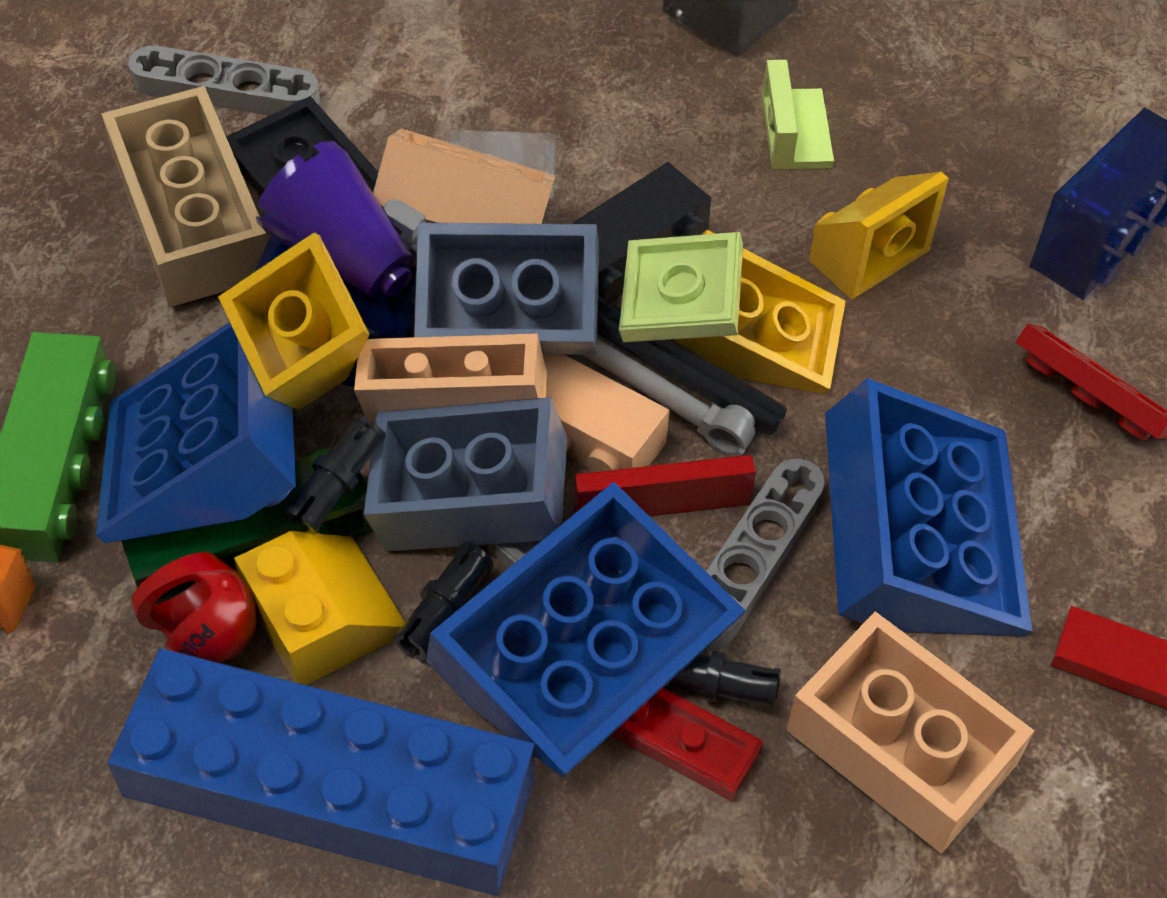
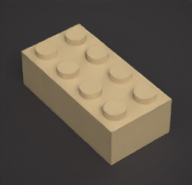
(186, 194)

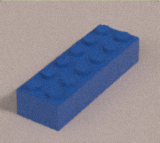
(325, 770)

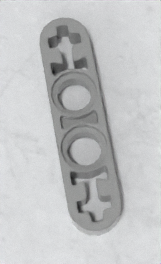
(166, 71)
(762, 554)

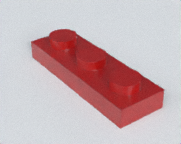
(1094, 382)

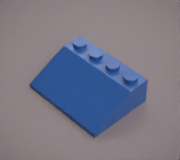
(194, 445)
(923, 516)
(582, 630)

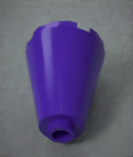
(337, 204)

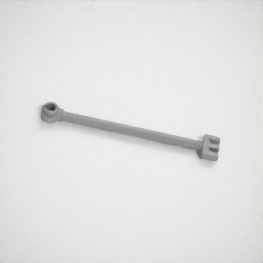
(725, 429)

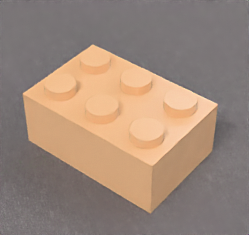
(459, 183)
(908, 731)

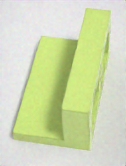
(795, 122)

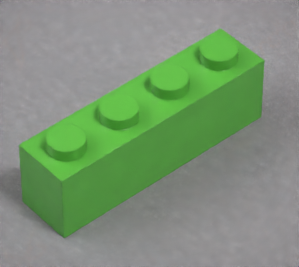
(49, 440)

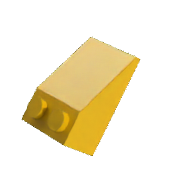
(784, 330)

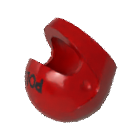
(206, 620)

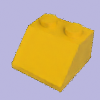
(878, 232)
(297, 324)
(318, 602)

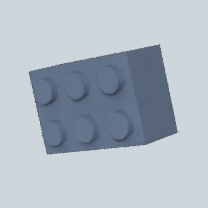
(509, 282)
(467, 475)

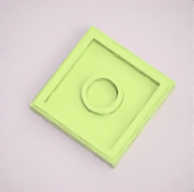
(682, 287)

